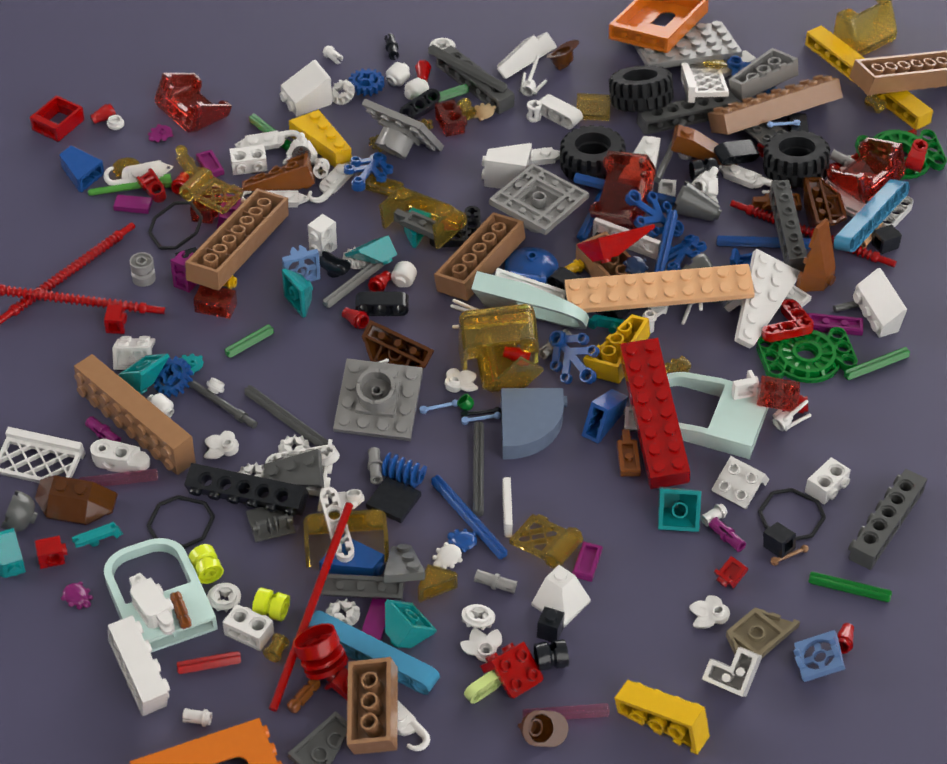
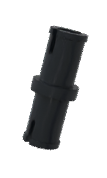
(391, 46)

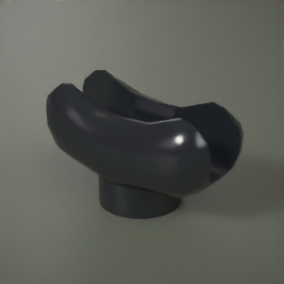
(334, 265)

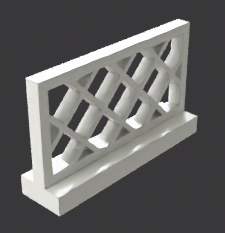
(702, 83)
(46, 444)

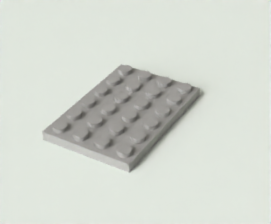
(700, 44)

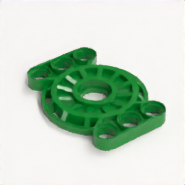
(907, 140)
(805, 370)

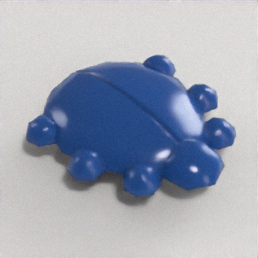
(463, 539)

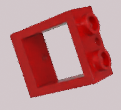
(41, 119)

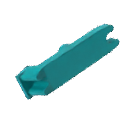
(606, 322)
(93, 536)

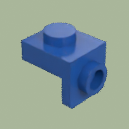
(736, 258)

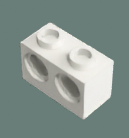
(248, 159)
(322, 234)
(828, 481)
(248, 627)

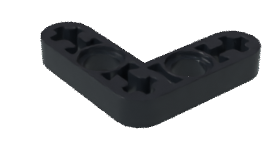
(464, 234)

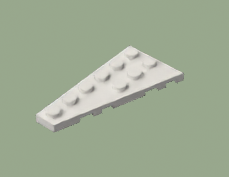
(771, 285)

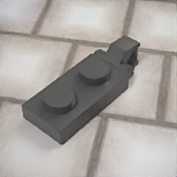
(415, 222)

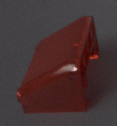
(182, 101)
(877, 164)
(624, 174)

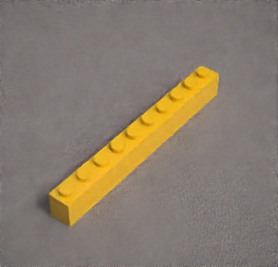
(842, 58)

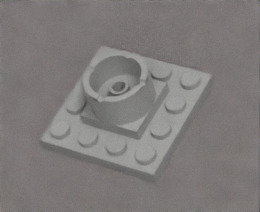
(400, 131)
(538, 199)
(378, 399)

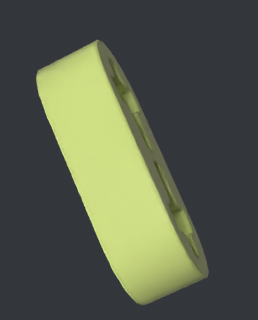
(482, 687)

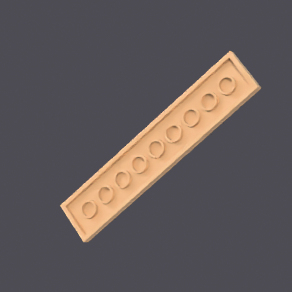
(661, 288)

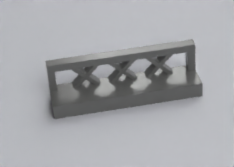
(362, 587)

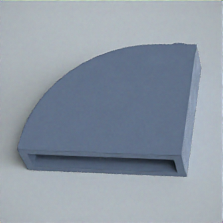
(530, 419)

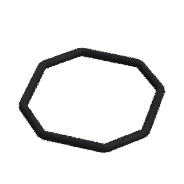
(185, 240)
(798, 493)
(186, 499)

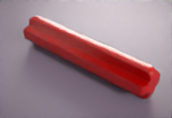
(208, 662)

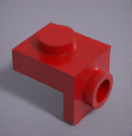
(731, 573)
(339, 683)

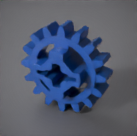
(367, 81)
(173, 378)

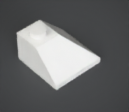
(563, 593)

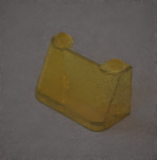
(868, 28)

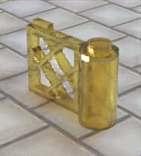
(202, 183)
(557, 547)

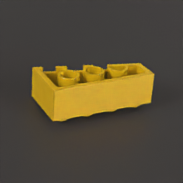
(323, 137)
(608, 362)
(664, 714)

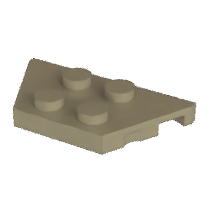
(760, 631)

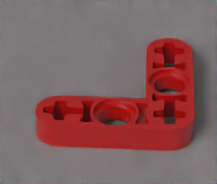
(793, 327)

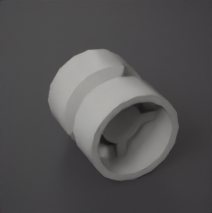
(142, 269)

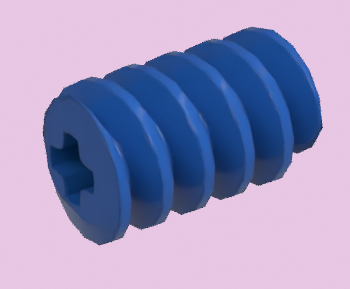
(403, 472)

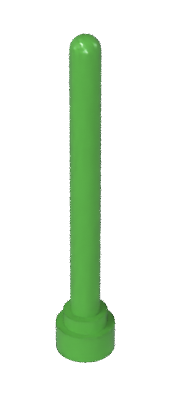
(165, 179)

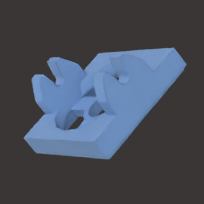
(301, 255)
(835, 665)

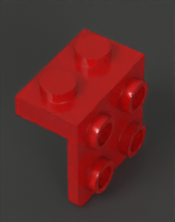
(514, 669)

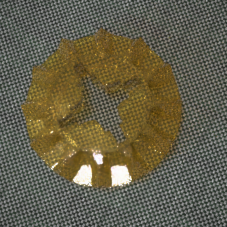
(120, 164)

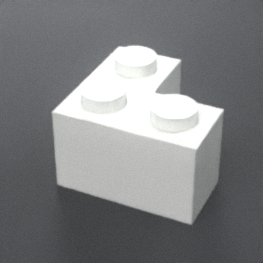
(736, 677)

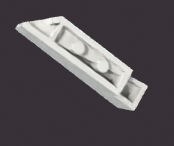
(526, 54)

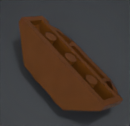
(822, 202)
(400, 350)
(74, 499)

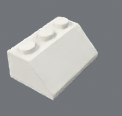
(880, 303)

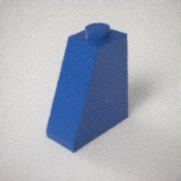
(81, 167)
(604, 414)
(365, 561)

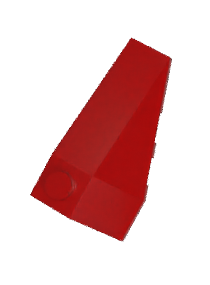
(613, 245)

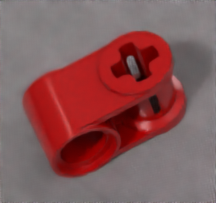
(916, 156)
(150, 184)

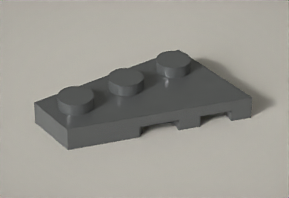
(299, 469)
(403, 565)
(322, 743)

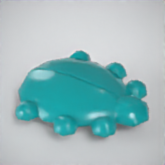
(195, 362)

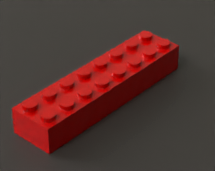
(654, 413)

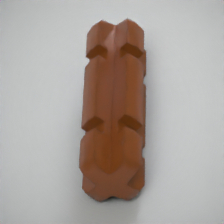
(180, 610)
(303, 695)

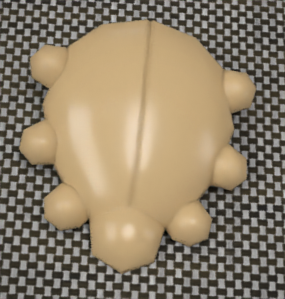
(484, 111)

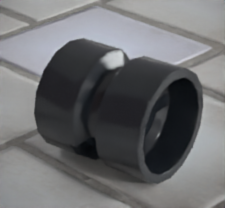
(698, 166)
(551, 654)

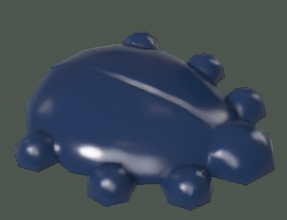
(635, 265)

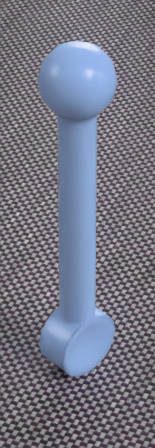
(770, 124)
(423, 409)
(465, 420)

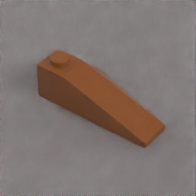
(693, 143)
(291, 176)
(820, 261)

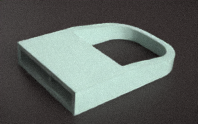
(501, 292)
(734, 422)
(193, 594)

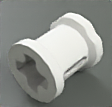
(534, 111)
(316, 170)

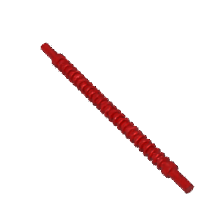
(751, 210)
(74, 267)
(142, 307)

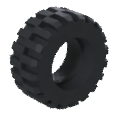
(641, 88)
(585, 150)
(796, 156)

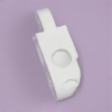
(118, 456)

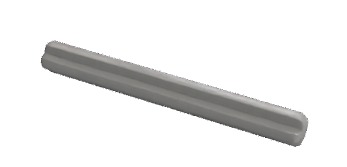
(351, 284)

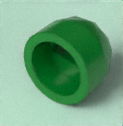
(465, 402)

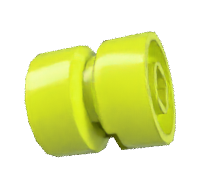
(206, 563)
(271, 604)

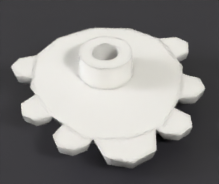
(447, 556)

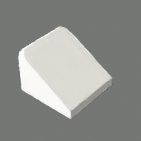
(667, 187)

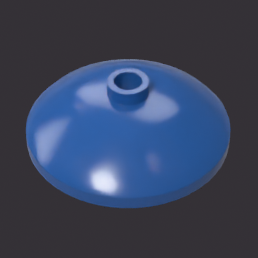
(532, 261)

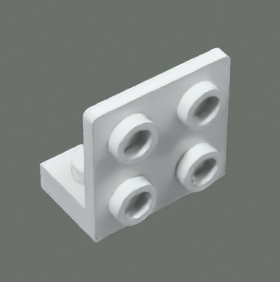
(130, 350)
(739, 482)

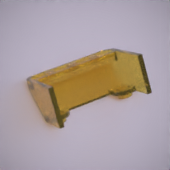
(448, 218)
(497, 327)
(500, 372)
(358, 521)

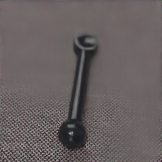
(465, 413)

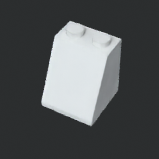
(307, 90)
(505, 163)

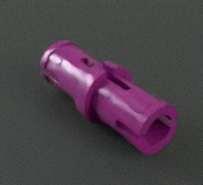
(102, 430)
(721, 529)

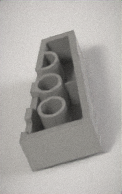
(763, 74)

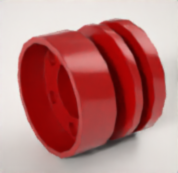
(320, 651)

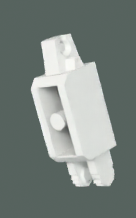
(151, 604)

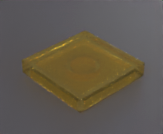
(594, 106)

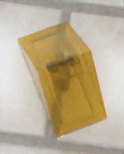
(436, 582)

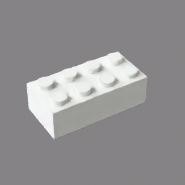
(138, 665)

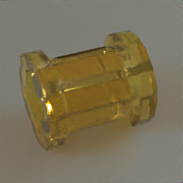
(875, 106)
(466, 108)
(276, 647)

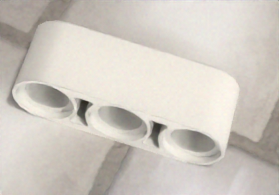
(560, 111)

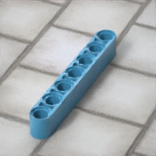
(871, 215)
(362, 646)

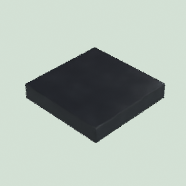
(394, 499)

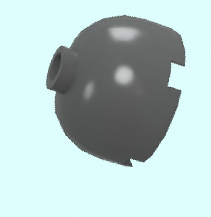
(20, 512)

